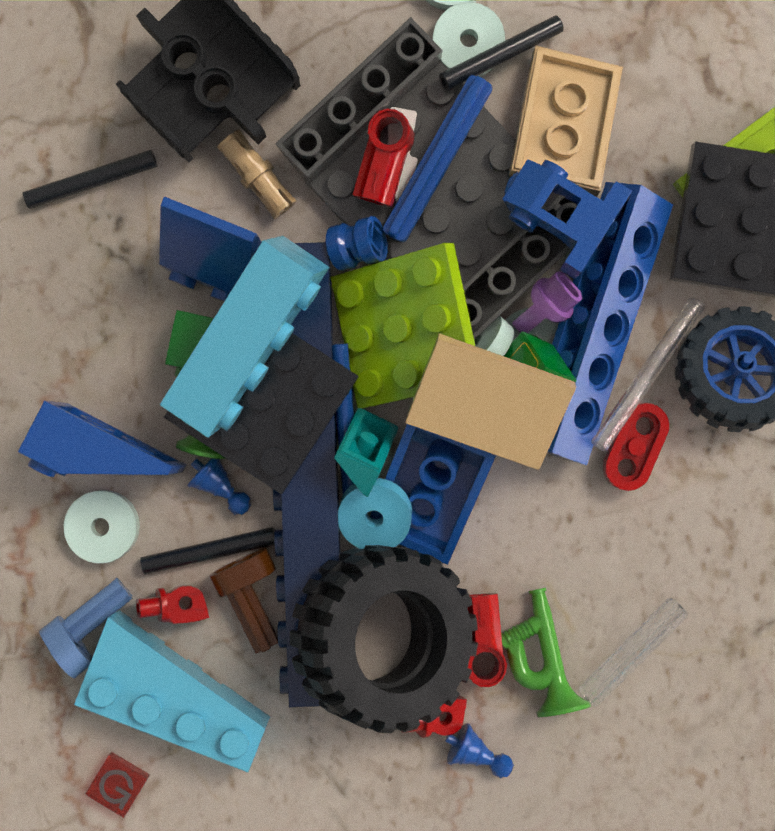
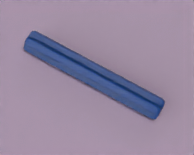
(437, 158)

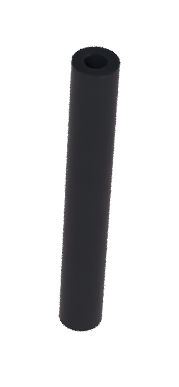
(501, 52)
(89, 179)
(208, 550)

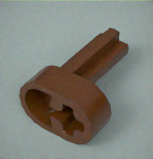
(236, 582)

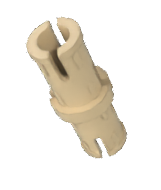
(256, 174)

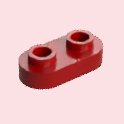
(638, 448)

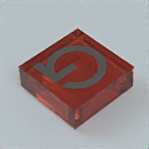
(117, 784)

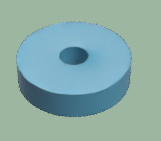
(363, 530)

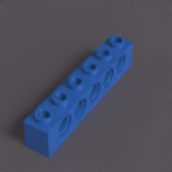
(602, 322)

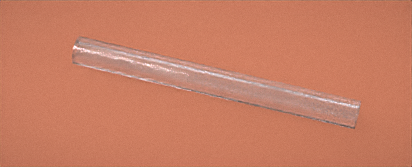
(647, 374)

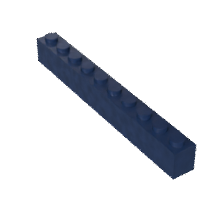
(310, 500)

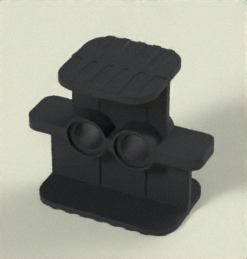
(228, 53)

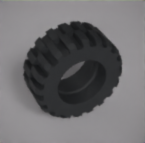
(437, 646)

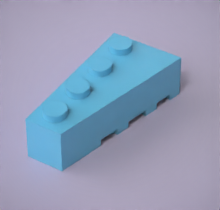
(244, 334)
(169, 697)

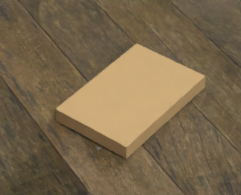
(567, 115)
(490, 402)

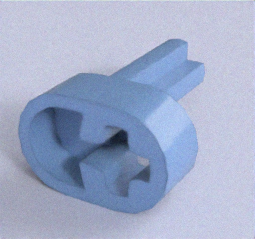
(65, 636)

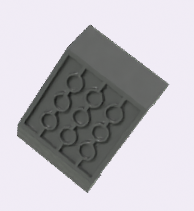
(467, 207)

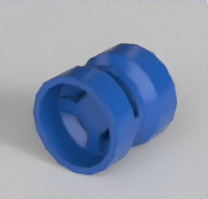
(356, 243)

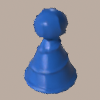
(214, 480)
(470, 749)

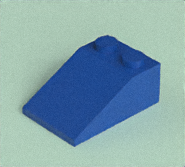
(203, 248)
(77, 443)
(441, 485)

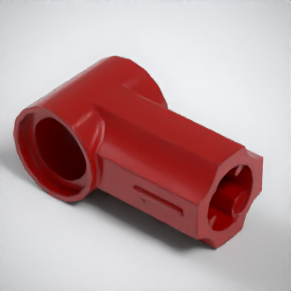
(383, 162)
(488, 637)

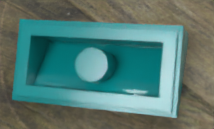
(365, 449)

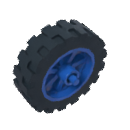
(701, 387)

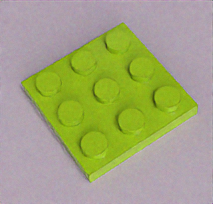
(394, 317)

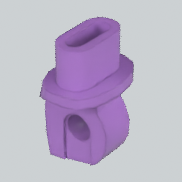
(551, 300)

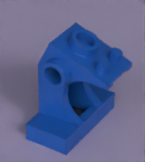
(586, 227)

